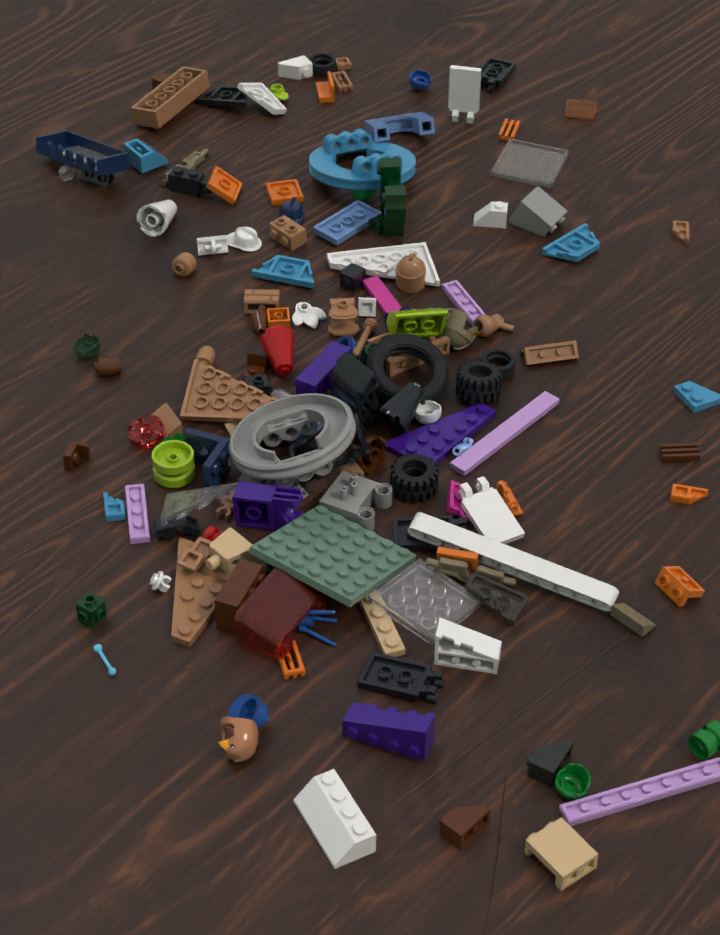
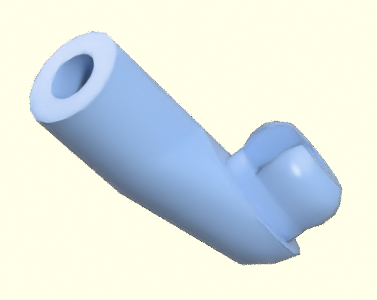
(462, 447)

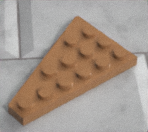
(219, 397)
(194, 598)

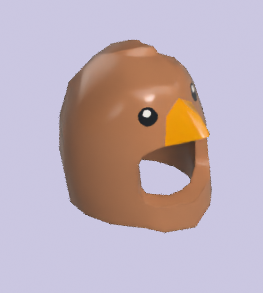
(239, 741)

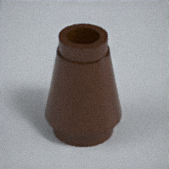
(259, 321)

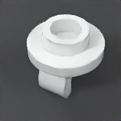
(160, 581)

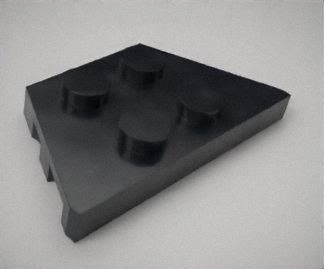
(224, 96)

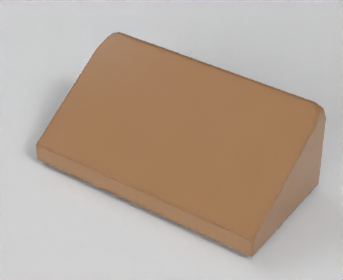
(170, 421)

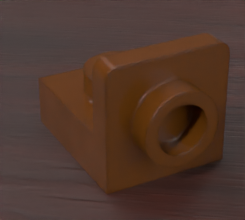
(74, 452)

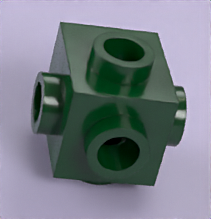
(91, 610)

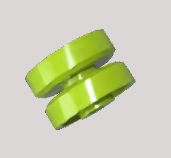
(173, 463)

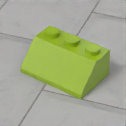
(417, 322)

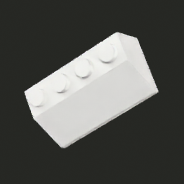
(335, 819)

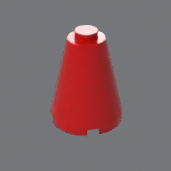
(279, 348)

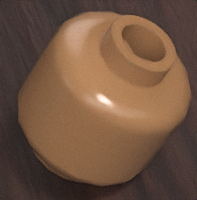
(184, 264)

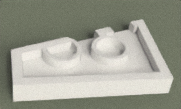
(262, 96)

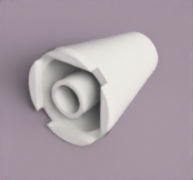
(156, 217)

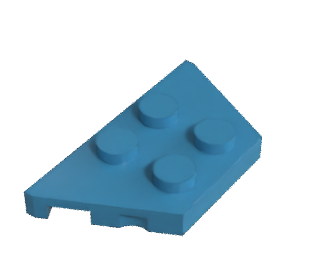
(573, 245)
(286, 270)

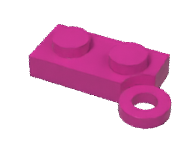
(454, 500)

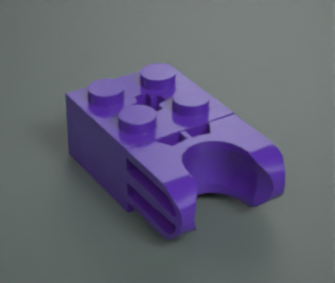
(265, 505)

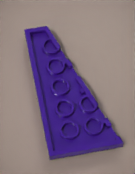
(440, 437)

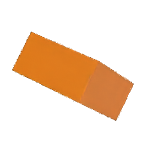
(278, 316)

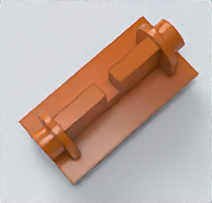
(508, 497)

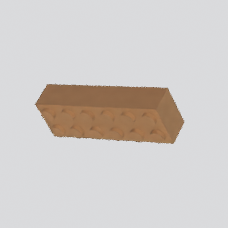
(170, 97)

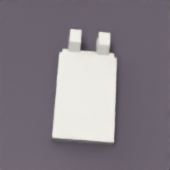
(464, 91)
(489, 512)

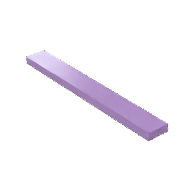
(504, 433)
(641, 792)

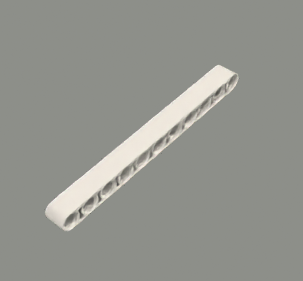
(515, 562)

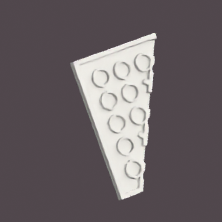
(383, 260)

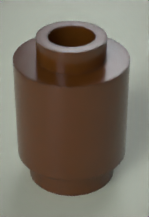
(107, 366)

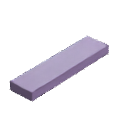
(462, 300)
(137, 514)

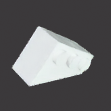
(465, 648)

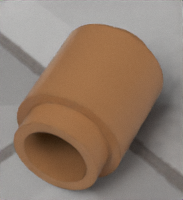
(206, 355)

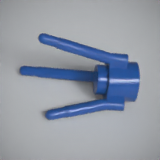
(309, 621)

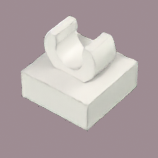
(367, 307)

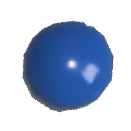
(420, 80)

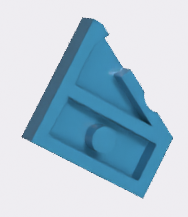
(696, 396)

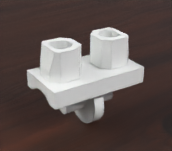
(212, 245)

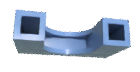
(414, 122)

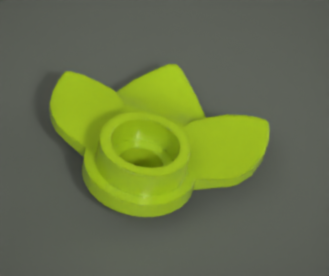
(279, 92)

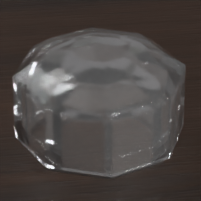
(66, 173)

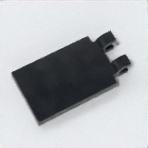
(495, 72)
(405, 540)
(401, 678)

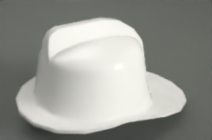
(244, 239)

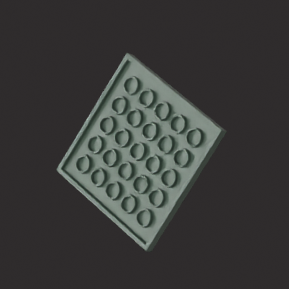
(333, 555)

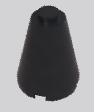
(401, 408)

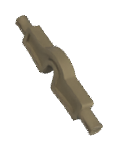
(189, 163)
(459, 569)

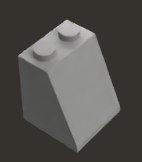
(538, 213)

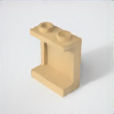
(562, 852)

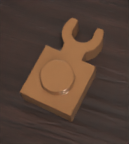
(226, 507)

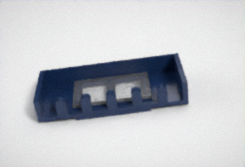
(82, 153)

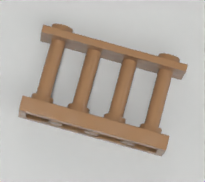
(405, 361)

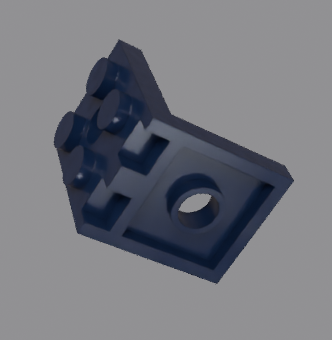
(214, 459)

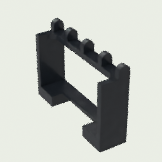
(303, 447)

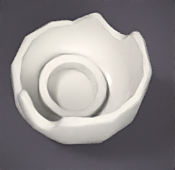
(428, 413)

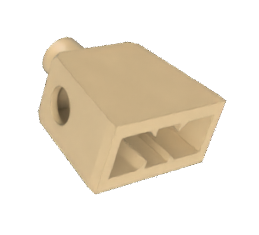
(228, 550)

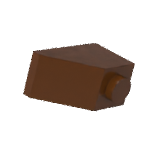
(463, 824)

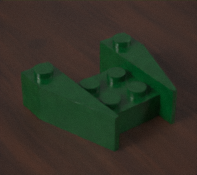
(392, 196)

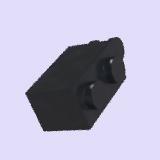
(187, 181)

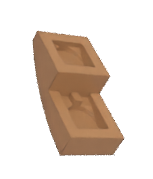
(195, 557)

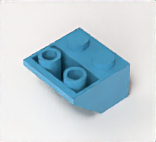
(143, 156)

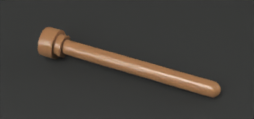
(369, 326)

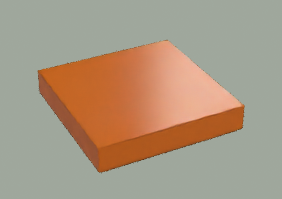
(224, 185)
(283, 191)

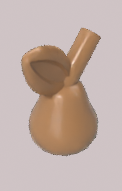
(489, 324)

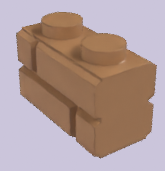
(260, 300)

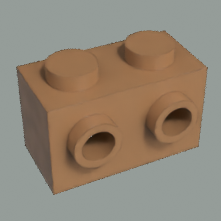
(288, 232)

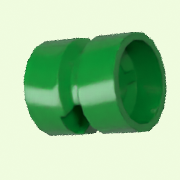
(706, 740)

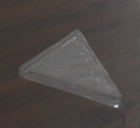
(181, 503)

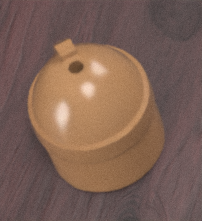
(410, 274)

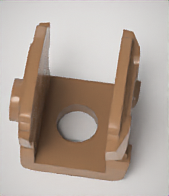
(342, 317)

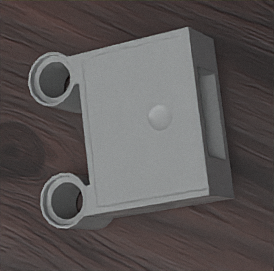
(353, 496)

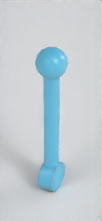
(98, 649)

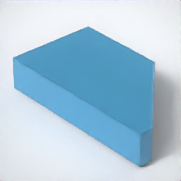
(113, 508)

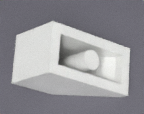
(296, 68)
(492, 215)

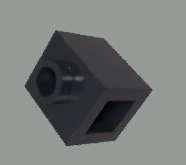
(352, 277)
(259, 382)

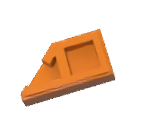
(687, 494)

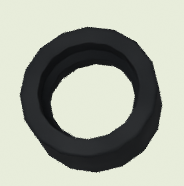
(322, 63)
(501, 356)

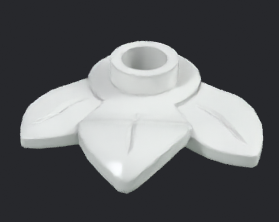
(307, 314)

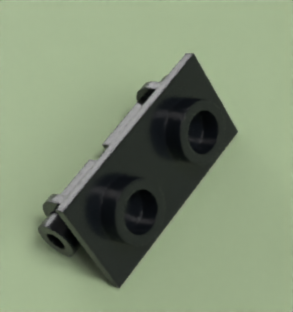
(100, 180)

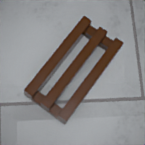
(679, 452)

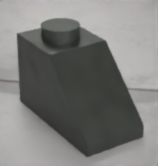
(548, 761)

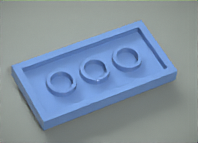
(346, 222)

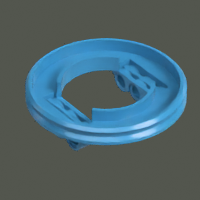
(364, 169)

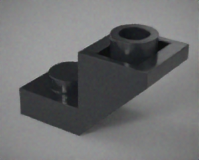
(187, 524)

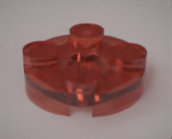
(145, 439)

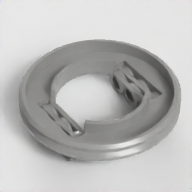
(292, 413)

